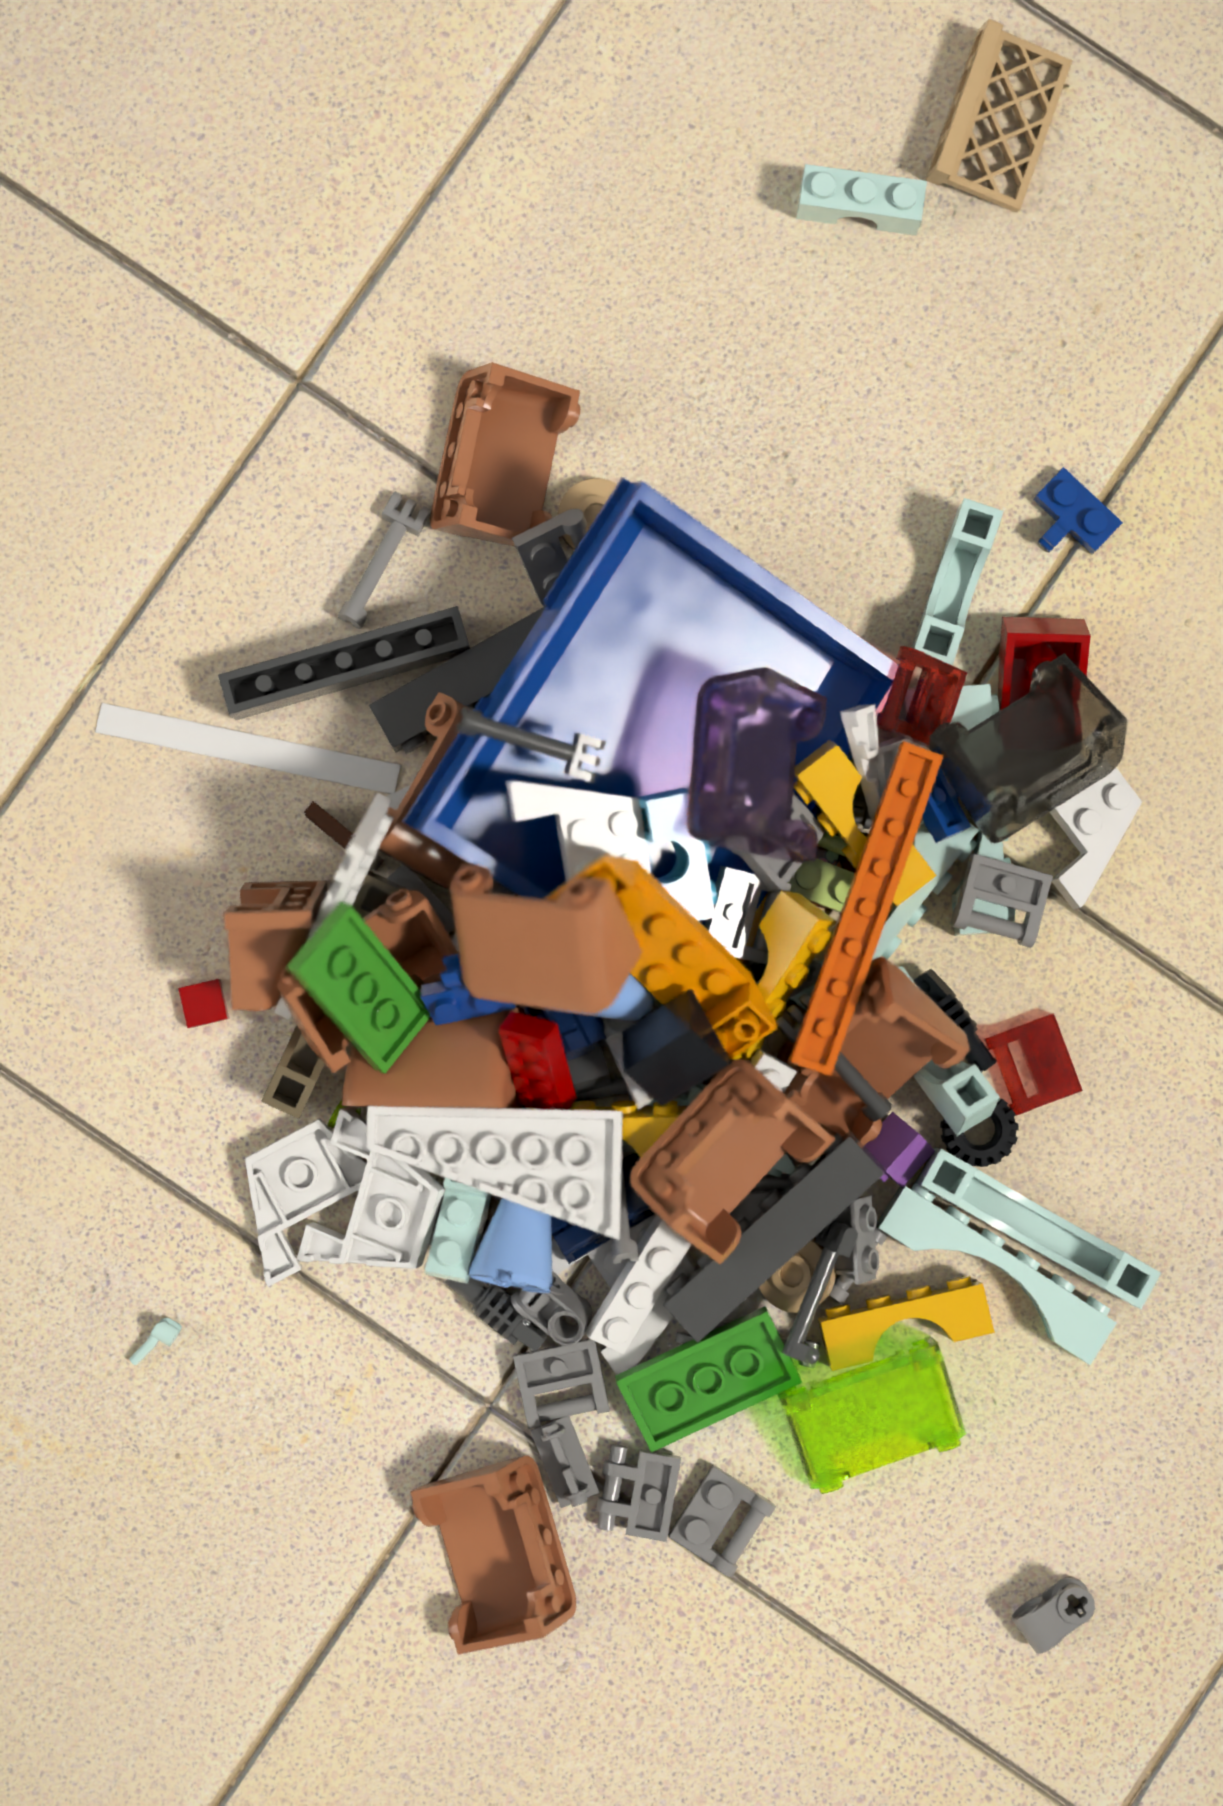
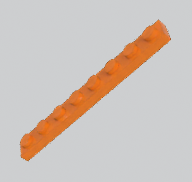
(865, 908)

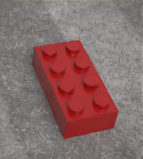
(537, 1062)

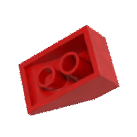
(1031, 641)

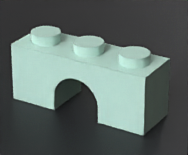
(838, 193)

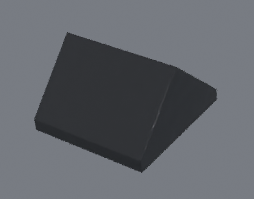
(673, 1049)

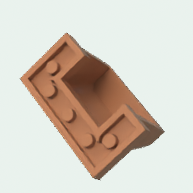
(267, 935)

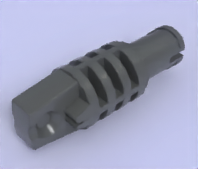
(495, 1309)

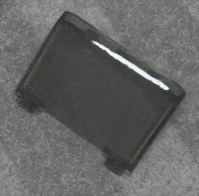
(1033, 750)

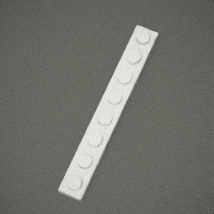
(659, 1256)

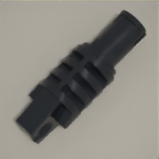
(946, 1000)

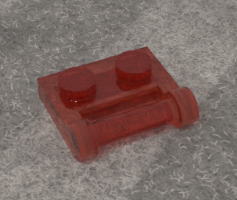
(932, 700)
(1046, 1061)

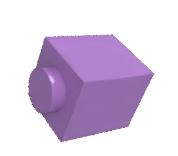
(899, 1150)

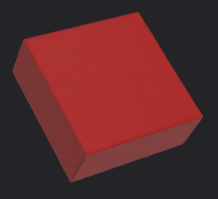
(203, 1003)

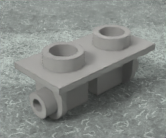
(864, 1257)
(565, 1462)

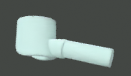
(164, 1331)

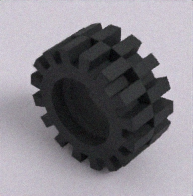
(990, 1152)

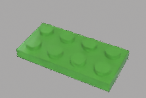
(360, 987)
(708, 1379)

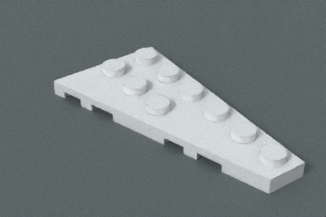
(353, 868)
(534, 1157)

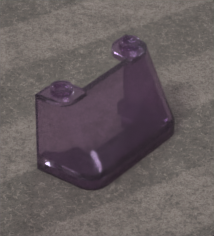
(747, 763)

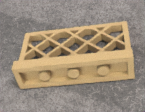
(972, 95)

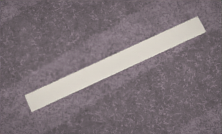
(247, 748)

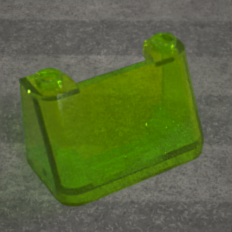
(873, 1415)

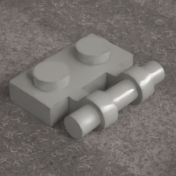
(651, 1497)

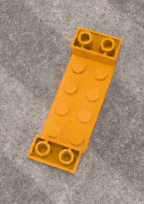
(683, 955)

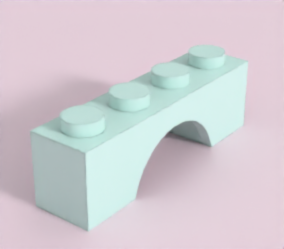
(956, 580)
(957, 1092)

